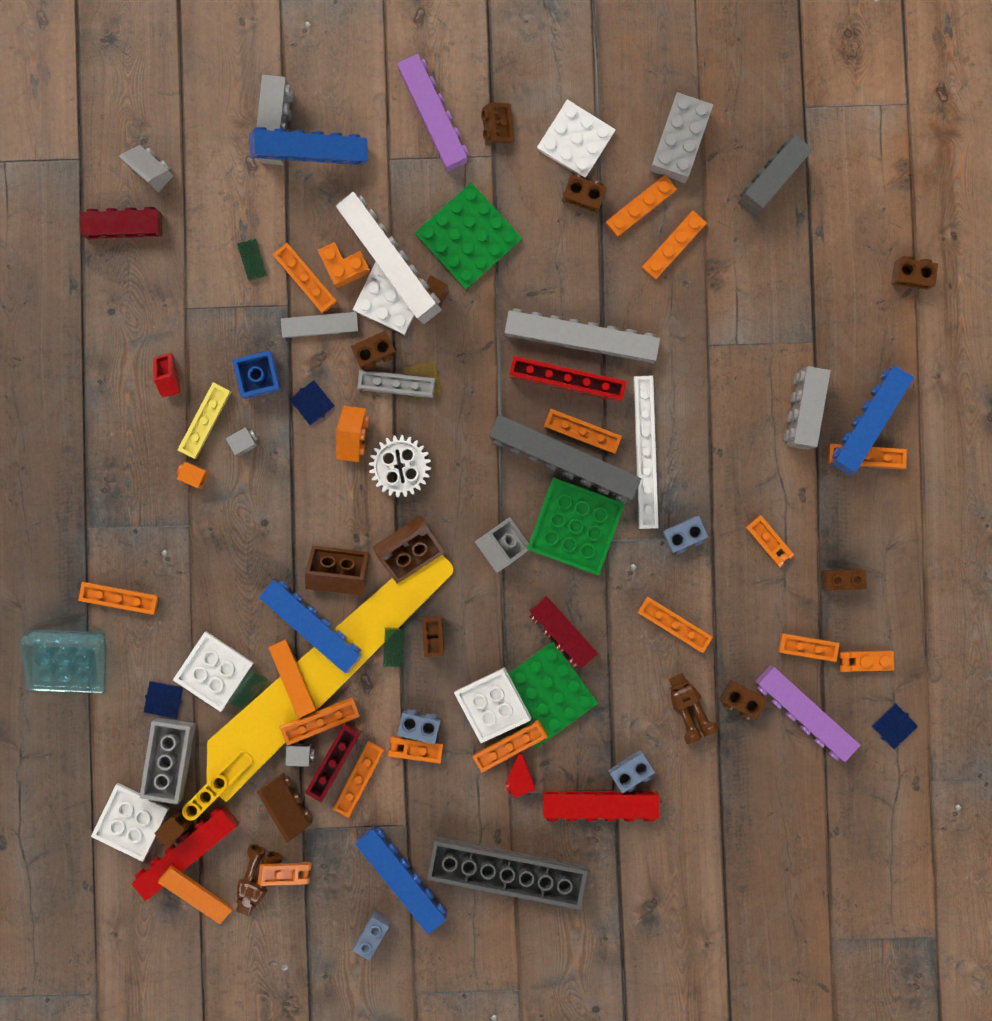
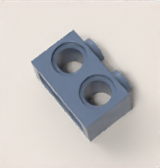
(683, 531)
(418, 731)
(628, 767)
(371, 935)

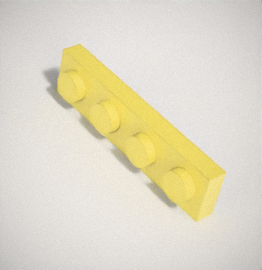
(204, 420)

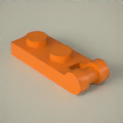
(769, 541)
(867, 661)
(415, 750)
(284, 874)

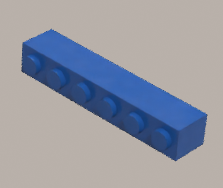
(307, 147)
(872, 420)
(311, 626)
(401, 879)

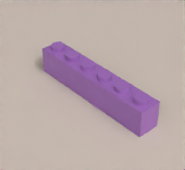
(432, 112)
(806, 712)

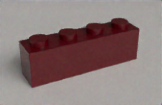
(121, 224)
(562, 630)
(333, 762)

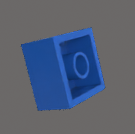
(257, 375)

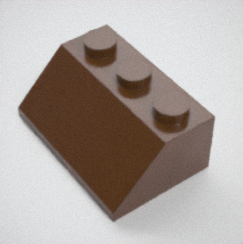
(408, 549)
(336, 570)
(285, 806)

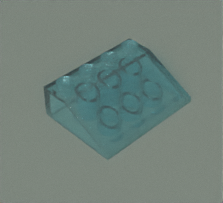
(64, 660)

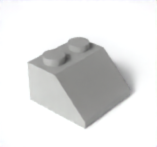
(147, 167)
(502, 544)

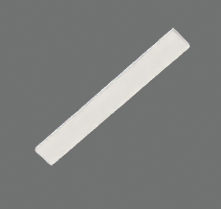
(645, 452)

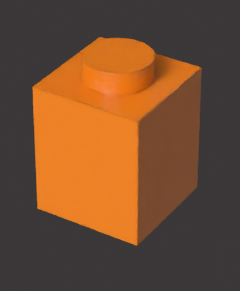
(192, 475)

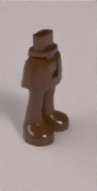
(682, 697)
(248, 890)

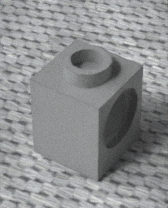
(242, 441)
(299, 754)

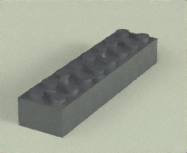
(564, 458)
(507, 872)

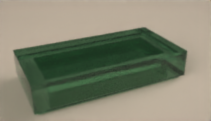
(252, 259)
(393, 647)
(248, 690)

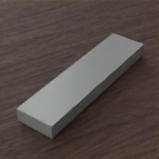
(319, 325)
(396, 384)

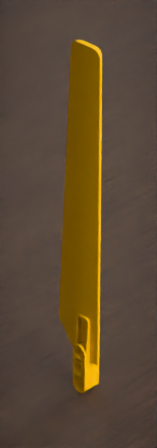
(255, 732)

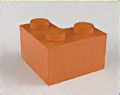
(343, 270)
(351, 433)

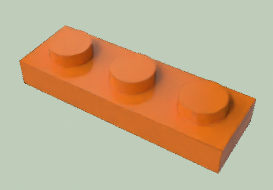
(808, 647)

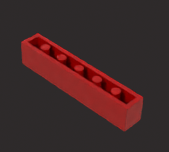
(567, 379)
(601, 805)
(187, 851)

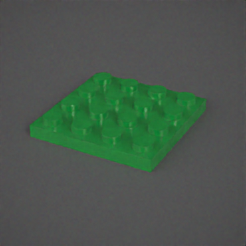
(468, 236)
(575, 526)
(551, 690)

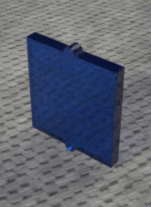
(312, 402)
(163, 699)
(894, 726)

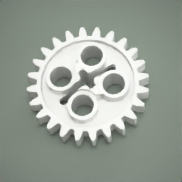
(417, 462)

